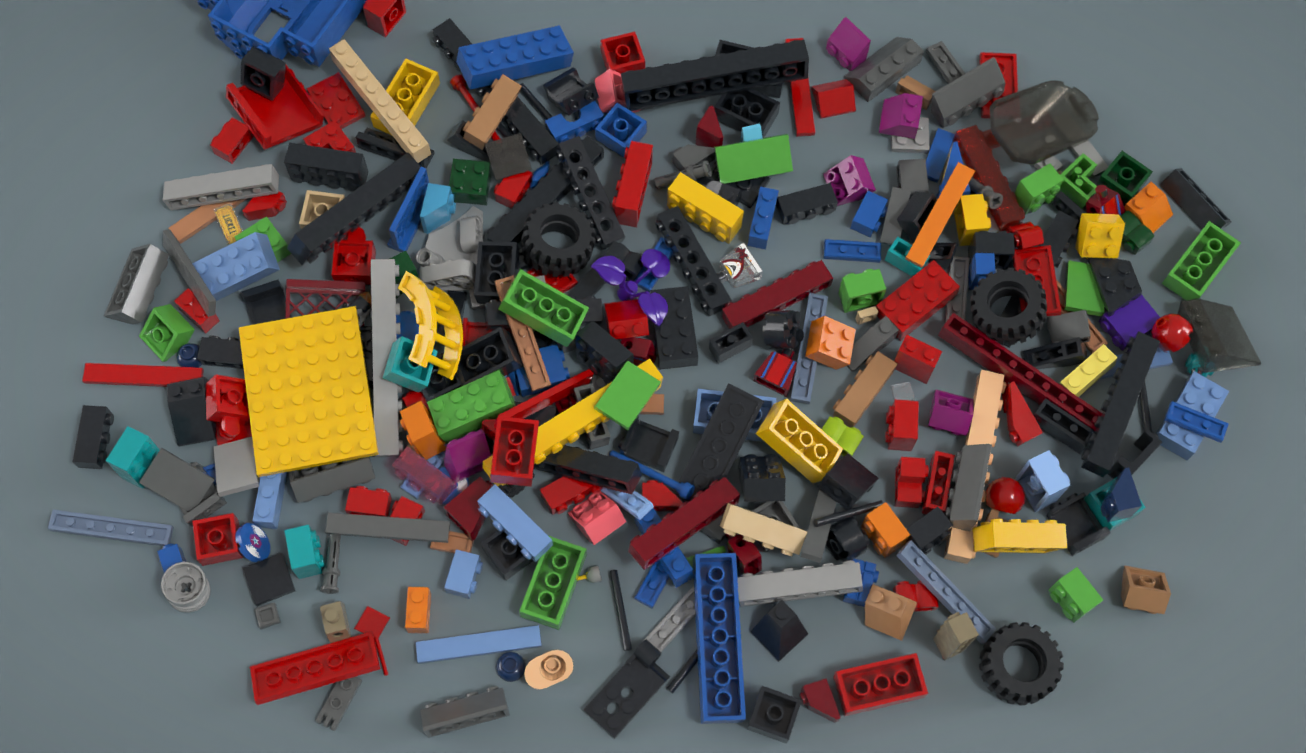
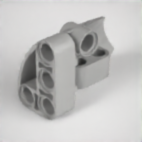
(452, 253)

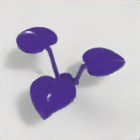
(612, 271)

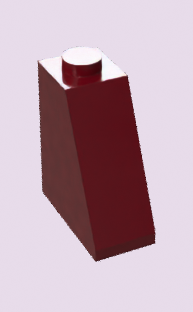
(464, 508)

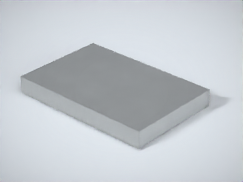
(235, 467)

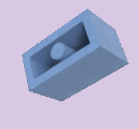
(463, 574)

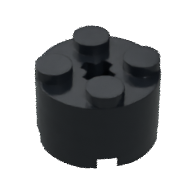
(782, 329)
(846, 540)

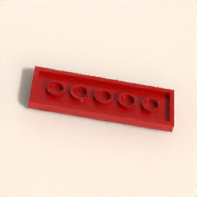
(314, 668)

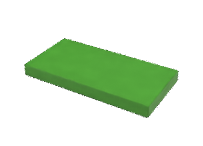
(753, 158)

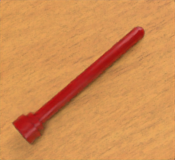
(459, 84)

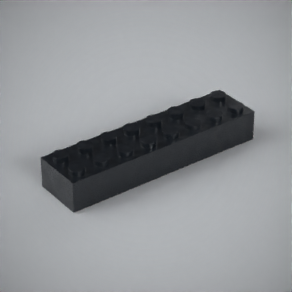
(353, 210)

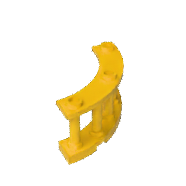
(426, 305)

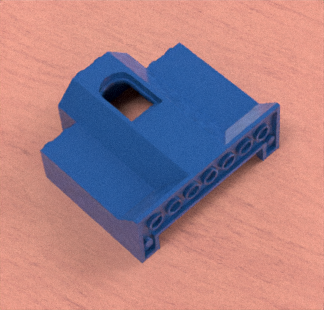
(308, 34)

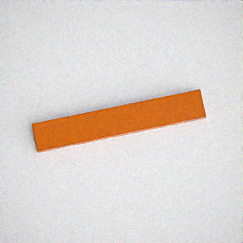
(940, 215)

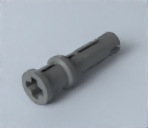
(692, 172)
(993, 199)
(331, 571)

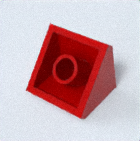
(834, 98)

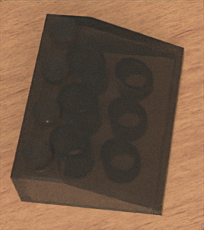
(1217, 336)

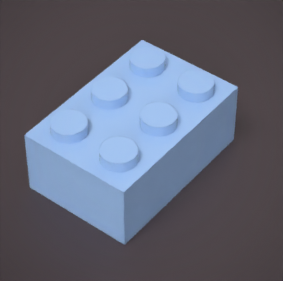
(1043, 480)

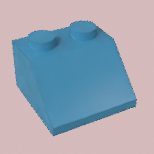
(437, 207)

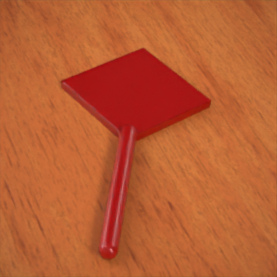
(374, 621)

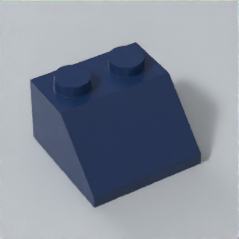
(1121, 499)

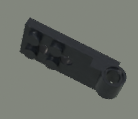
(638, 674)

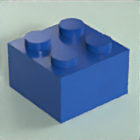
(620, 128)

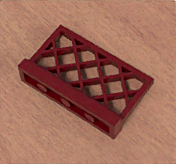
(320, 288)

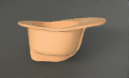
(548, 669)

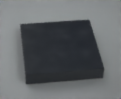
(269, 579)

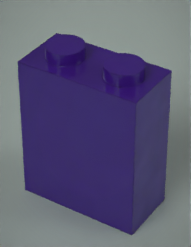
(1128, 321)

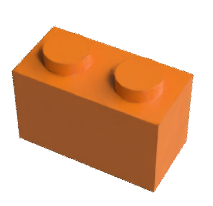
(418, 610)

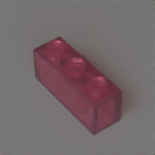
(423, 476)

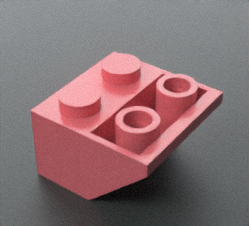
(597, 517)

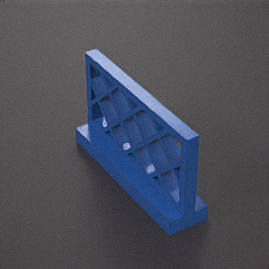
(408, 217)

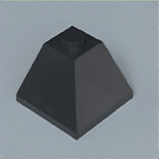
(780, 630)

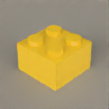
(971, 217)
(1099, 235)

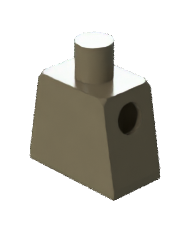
(335, 621)

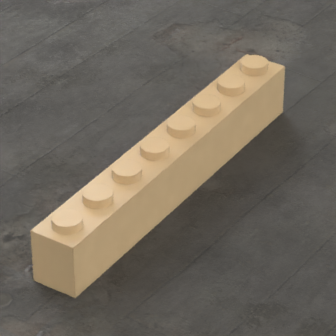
(379, 101)

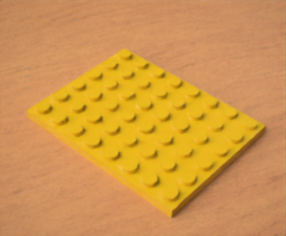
(307, 391)

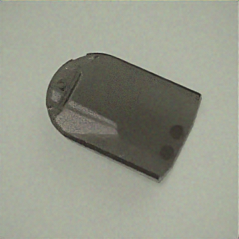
(1042, 121)

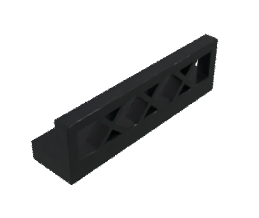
(383, 147)

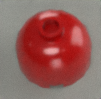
(1172, 332)

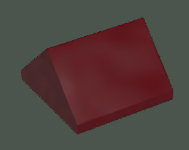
(708, 130)

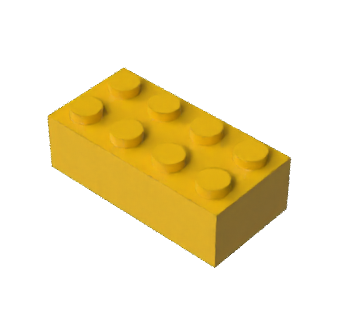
(411, 90)
(705, 208)
(799, 440)
(1019, 537)

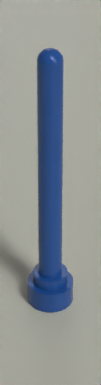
(684, 490)

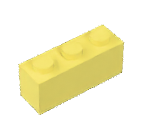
(1089, 371)

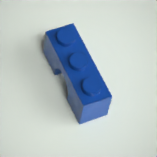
(564, 130)
(762, 218)

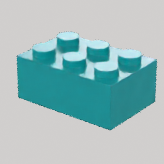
(132, 456)

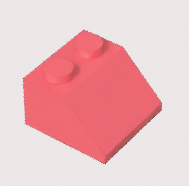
(610, 90)

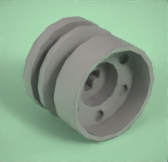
(183, 576)

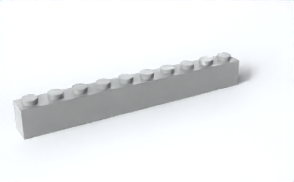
(383, 335)

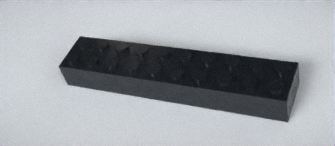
(715, 75)

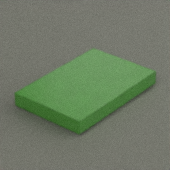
(1082, 290)
(627, 395)

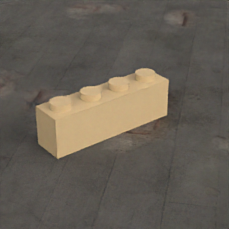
(764, 529)

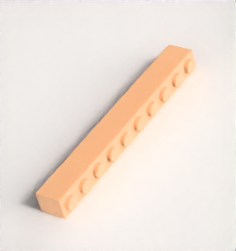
(981, 431)

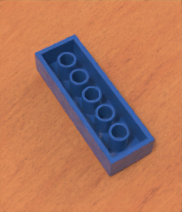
(515, 56)

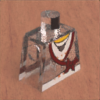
(739, 267)

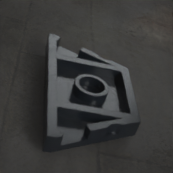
(1115, 282)

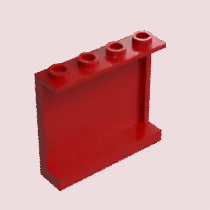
(278, 120)

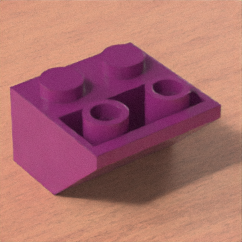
(850, 180)
(466, 455)

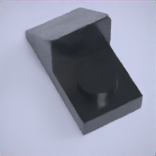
(943, 254)

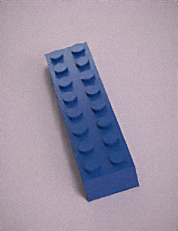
(718, 638)

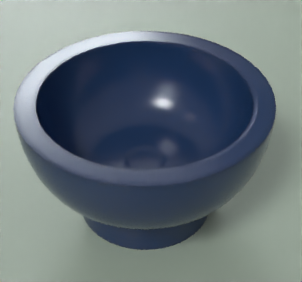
(188, 355)
(510, 666)

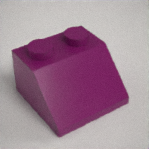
(848, 45)
(901, 115)
(951, 412)

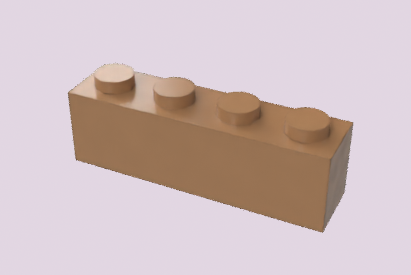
(492, 111)
(865, 389)

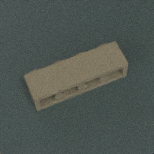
(955, 635)

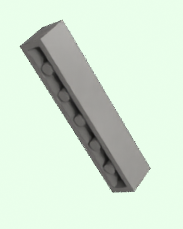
(221, 187)
(799, 584)

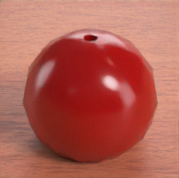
(1005, 495)

